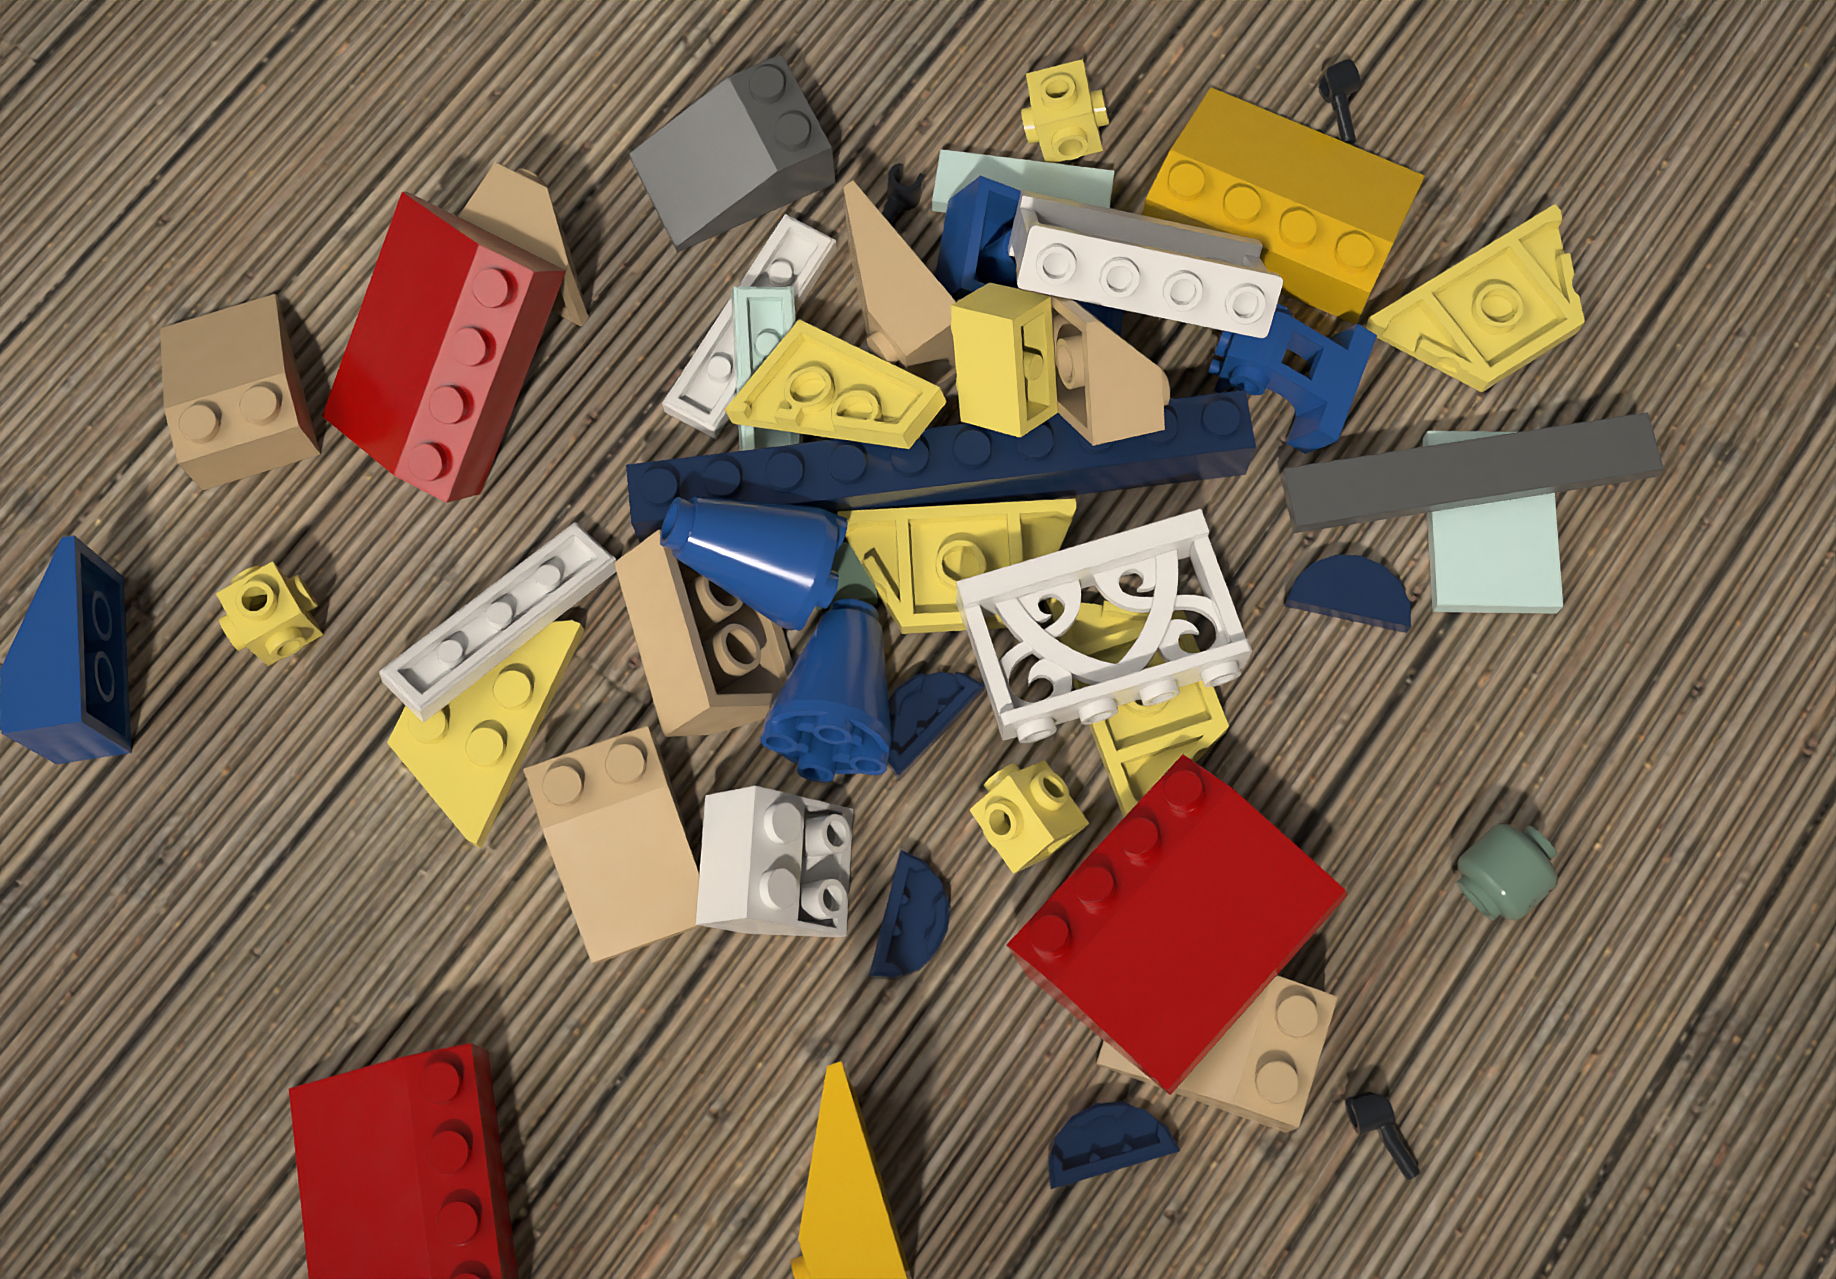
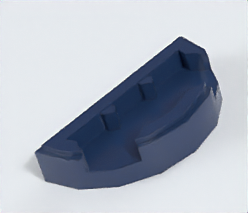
(1353, 591)
(923, 712)
(912, 922)
(1106, 1140)

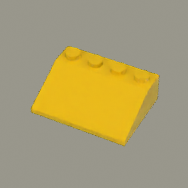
(1307, 197)
(846, 1211)

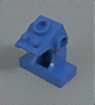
(1319, 399)

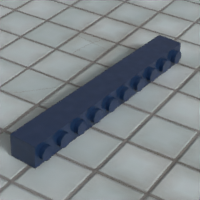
(957, 465)

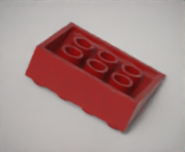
(441, 349)
(1176, 923)
(404, 1170)

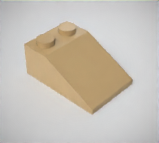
(899, 298)
(234, 394)
(618, 843)
(1262, 1062)

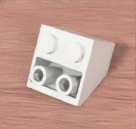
(774, 864)

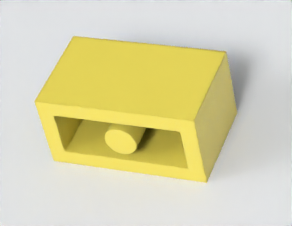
(1004, 359)

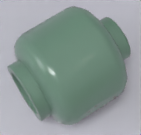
(1507, 871)

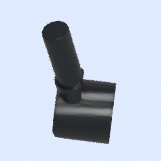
(1333, 87)
(900, 196)
(1373, 1112)

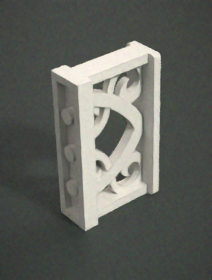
(1142, 265)
(1153, 555)

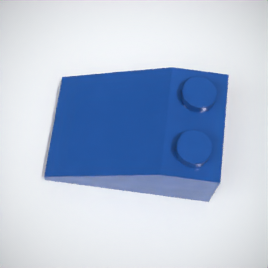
(977, 243)
(69, 663)

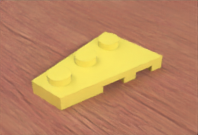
(835, 392)

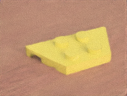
(1491, 307)
(924, 551)
(480, 738)
(1141, 739)

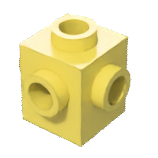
(1067, 124)
(268, 613)
(1027, 814)

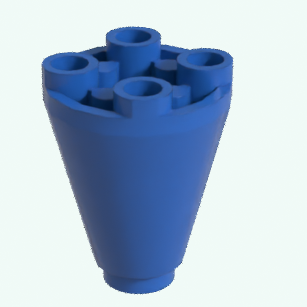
(760, 552)
(835, 699)

